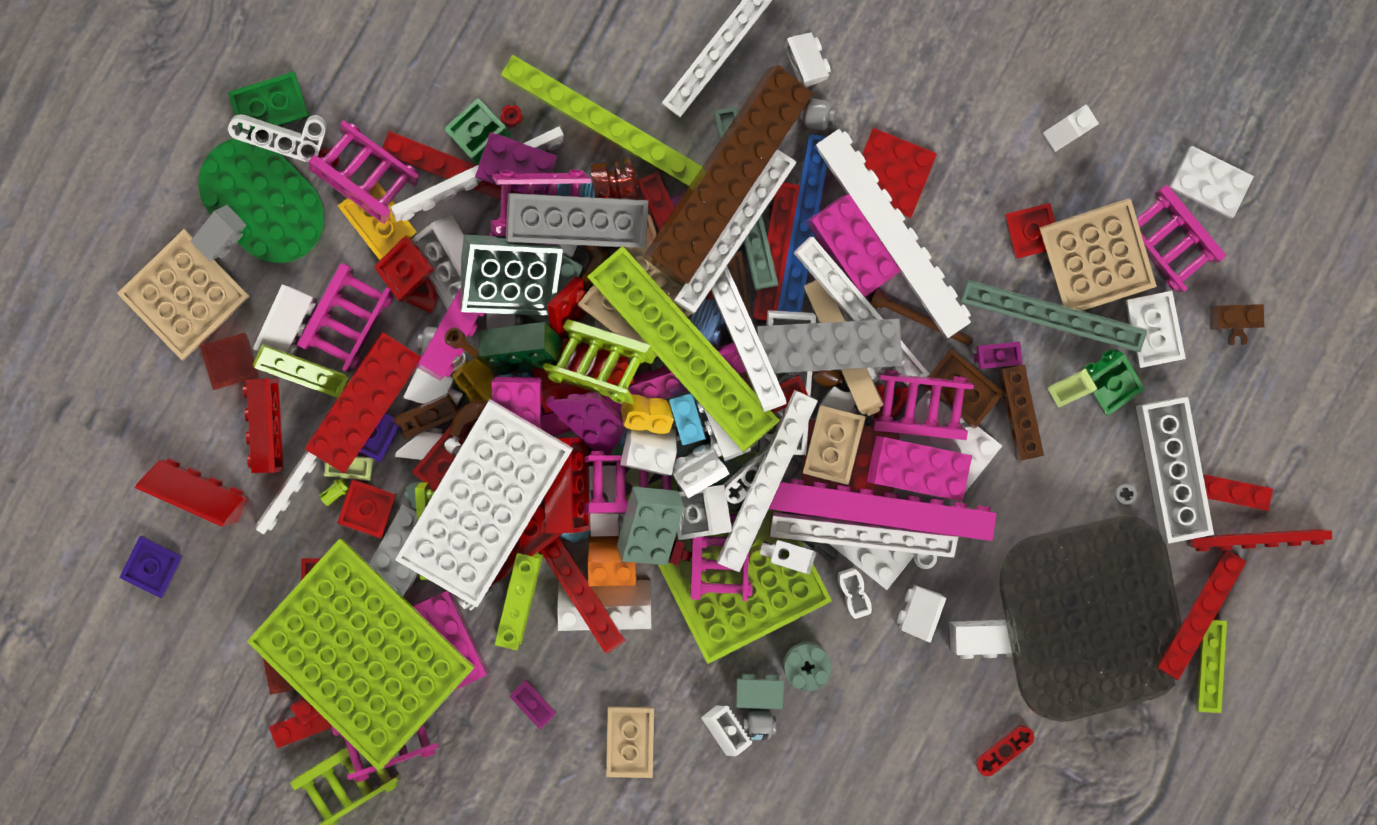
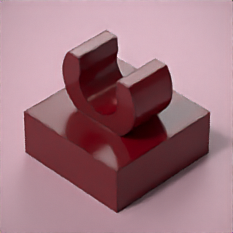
(678, 553)

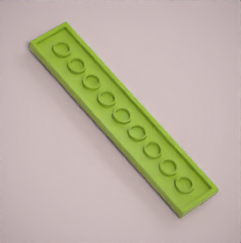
(683, 349)

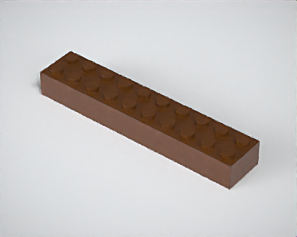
(728, 175)

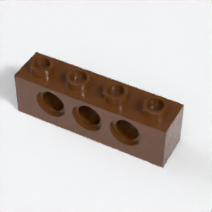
(1020, 412)

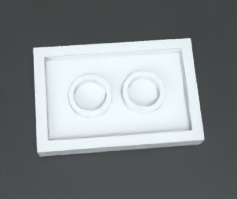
(1211, 182)
(1159, 317)

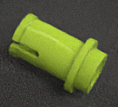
(334, 491)

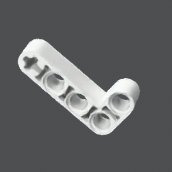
(276, 132)
(753, 464)

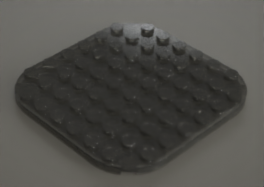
(1090, 616)

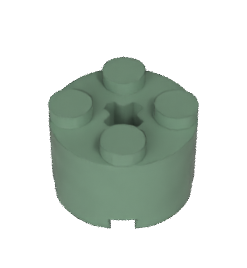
(818, 673)

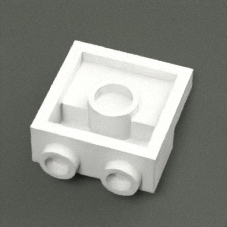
(698, 470)

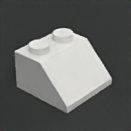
(806, 59)
(650, 451)
(704, 513)
(921, 612)

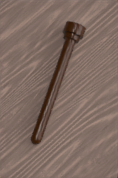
(880, 300)
(457, 339)

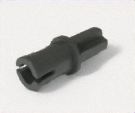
(823, 550)

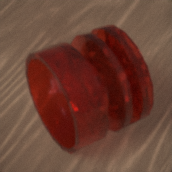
(616, 183)

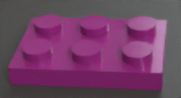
(514, 156)

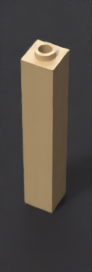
(858, 380)

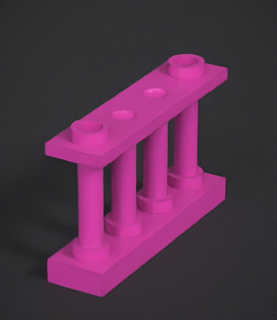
(508, 177)
(360, 194)
(1196, 234)
(333, 298)
(931, 426)
(620, 504)
(700, 564)
(362, 774)

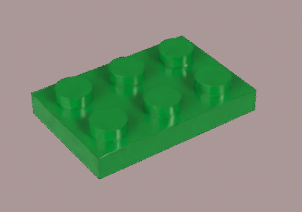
(271, 101)

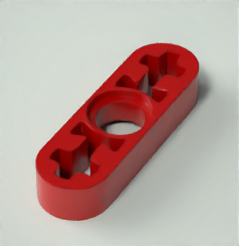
(1014, 752)

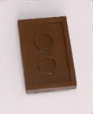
(976, 401)

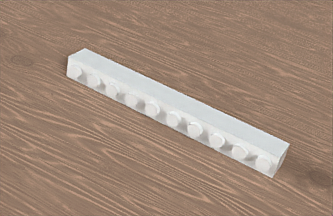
(889, 226)

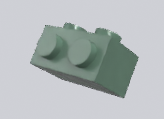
(760, 693)

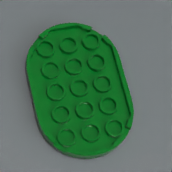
(269, 195)

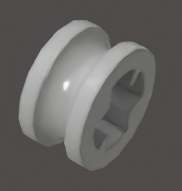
(1129, 488)

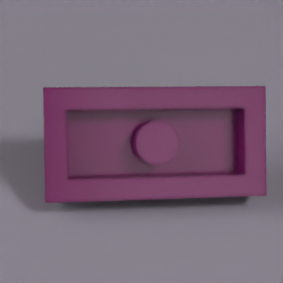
(998, 355)
(533, 704)

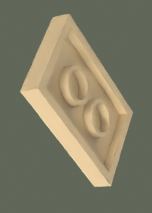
(834, 445)
(630, 742)

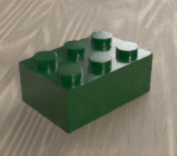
(519, 347)

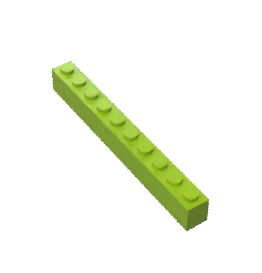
(600, 121)

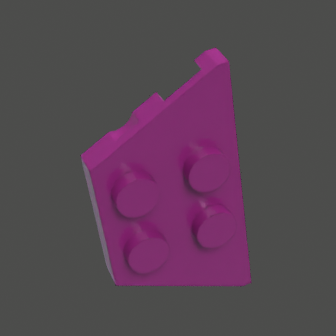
(590, 419)

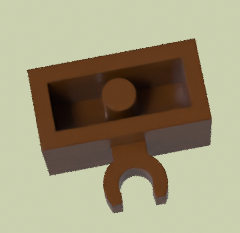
(1237, 318)

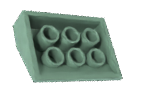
(508, 275)

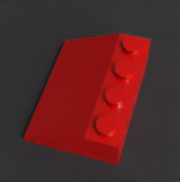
(194, 492)

